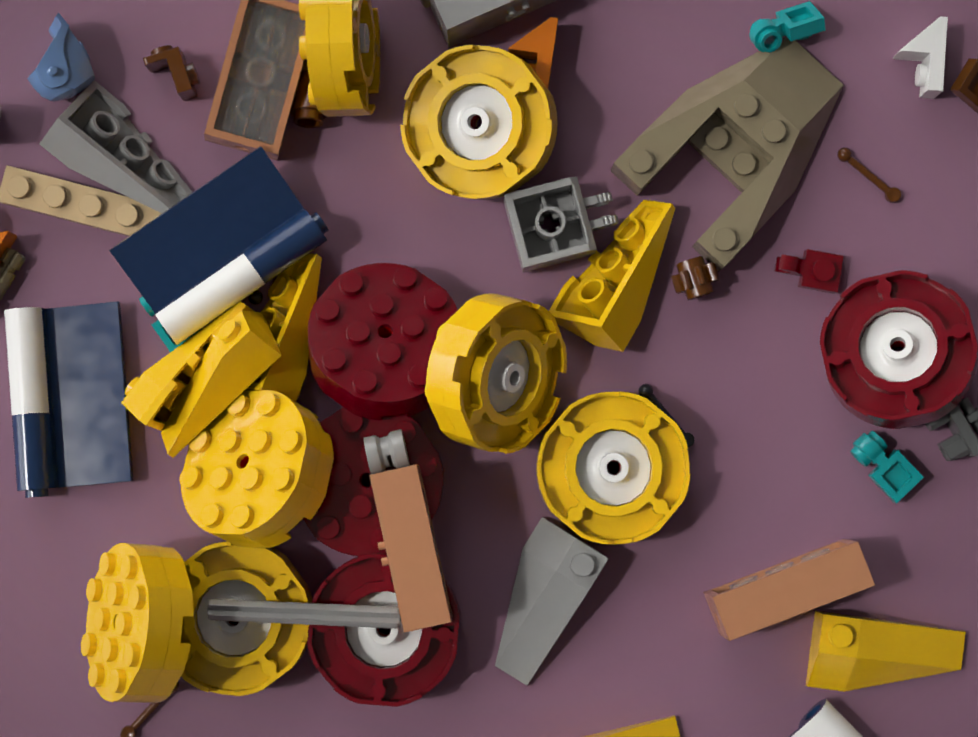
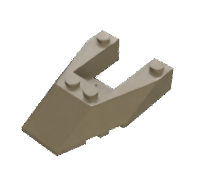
(750, 125)

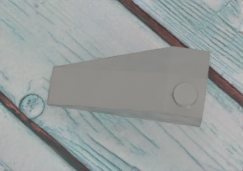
(106, 147)
(547, 591)

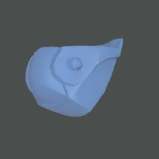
(64, 66)

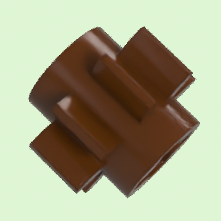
(695, 278)

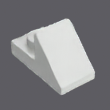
(931, 50)

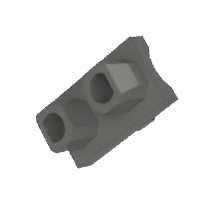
(963, 440)

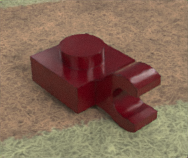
(816, 270)

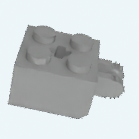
(563, 204)

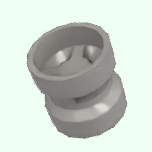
(386, 451)

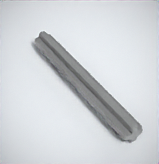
(303, 613)

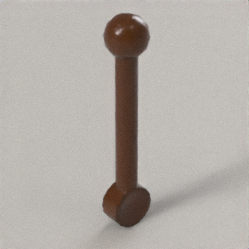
(891, 194)
(131, 730)

